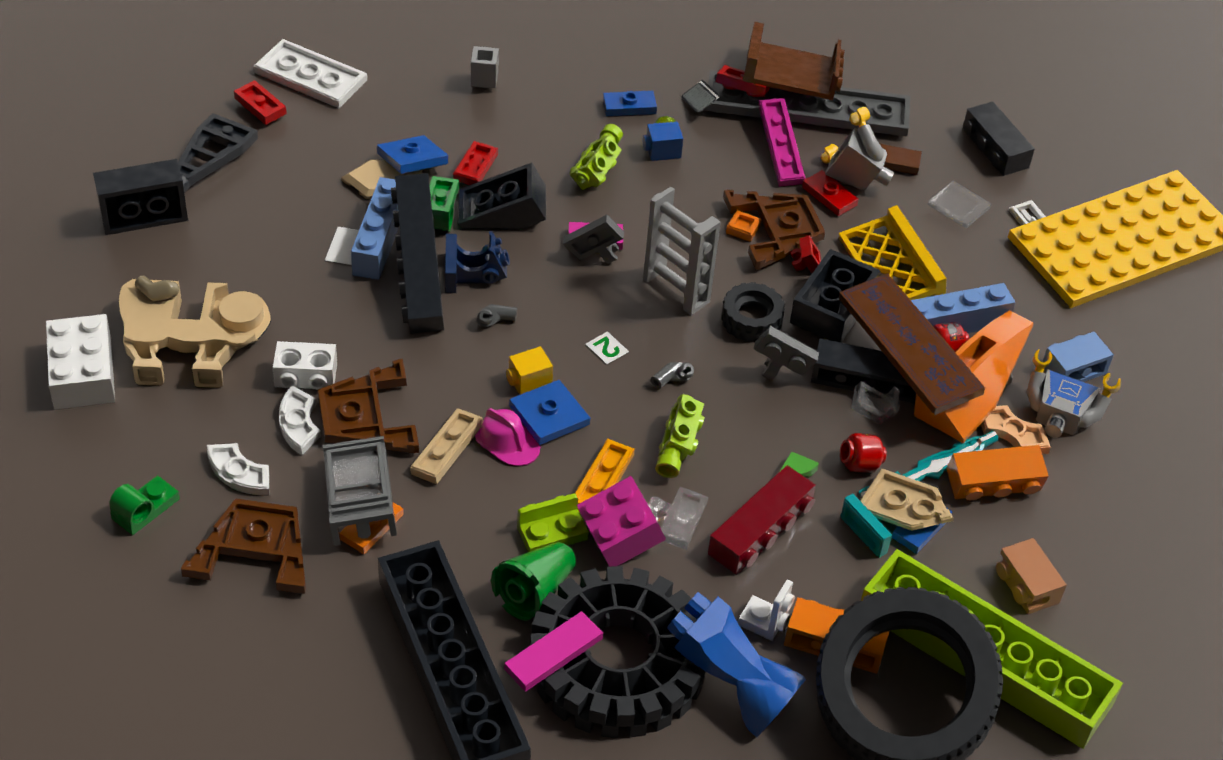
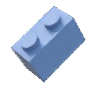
(1080, 357)

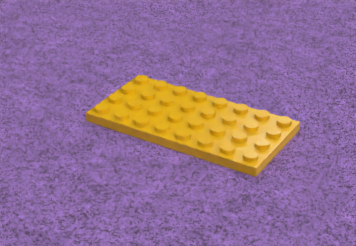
(1121, 238)

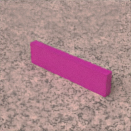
(781, 142)

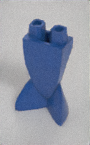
(725, 652)

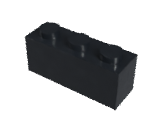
(998, 138)

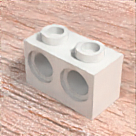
(304, 365)

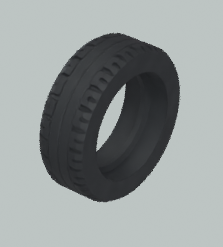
(917, 611)

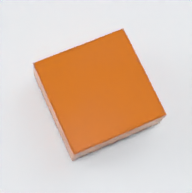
(743, 226)

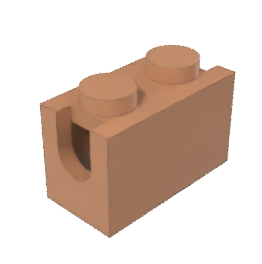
(1030, 576)

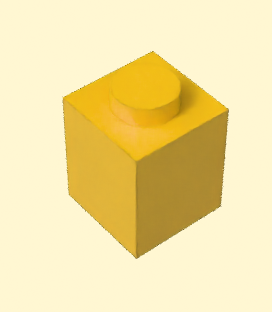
(529, 370)

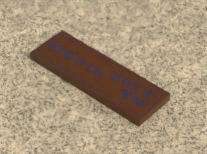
(911, 344)

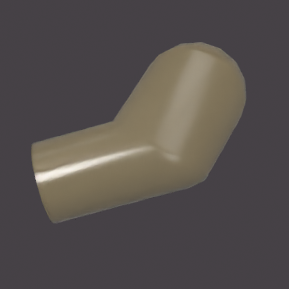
(158, 290)

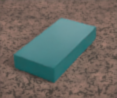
(865, 525)

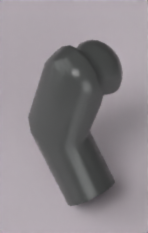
(493, 313)

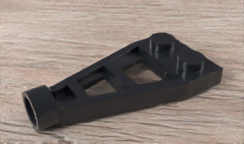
(219, 130)

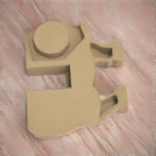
(224, 327)

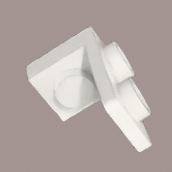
(768, 618)

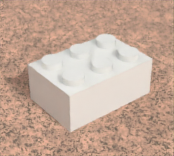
(80, 361)

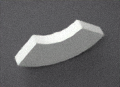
(296, 420)
(237, 471)

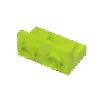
(551, 523)

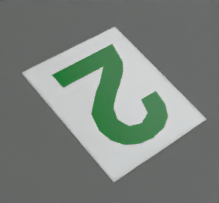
(607, 347)

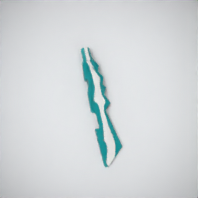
(936, 464)

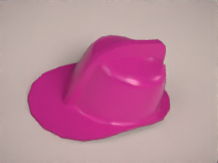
(507, 438)

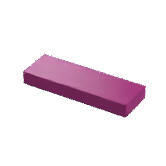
(553, 651)

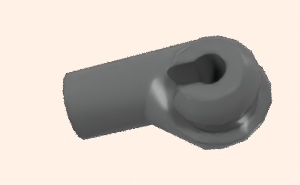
(672, 372)

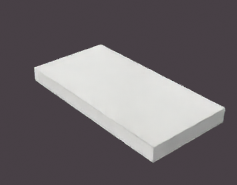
(310, 73)

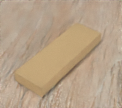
(446, 446)

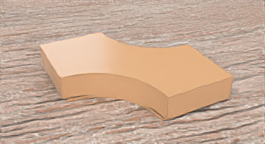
(1015, 430)

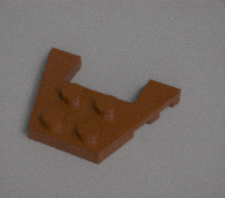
(785, 219)
(353, 410)
(254, 532)

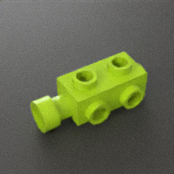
(598, 158)
(679, 435)

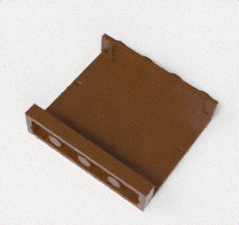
(793, 68)

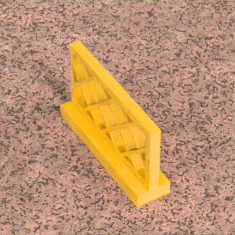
(910, 245)

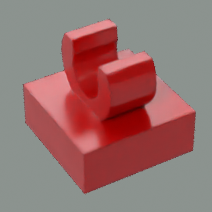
(806, 255)

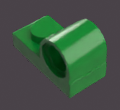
(443, 197)
(137, 508)

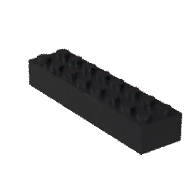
(450, 656)

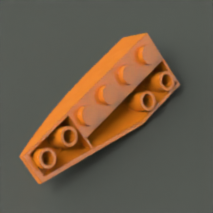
(991, 358)

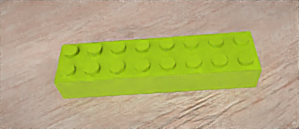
(1036, 672)

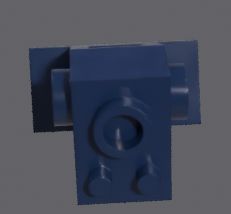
(488, 264)

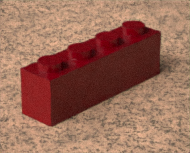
(762, 520)

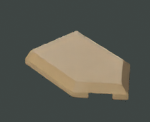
(367, 175)
(905, 501)

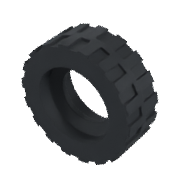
(751, 295)

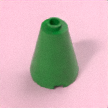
(530, 577)

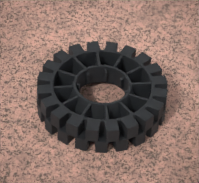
(620, 696)

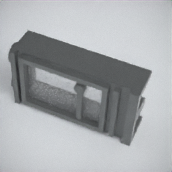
(358, 485)

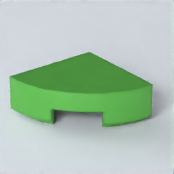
(801, 464)

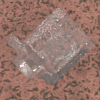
(874, 403)

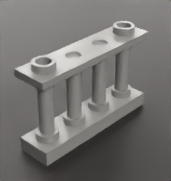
(701, 251)

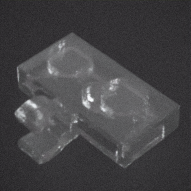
(679, 517)

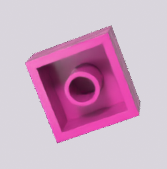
(621, 522)

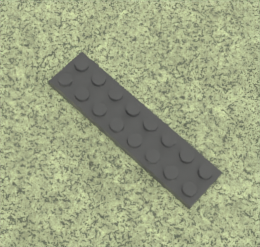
(887, 111)

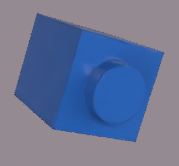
(663, 141)

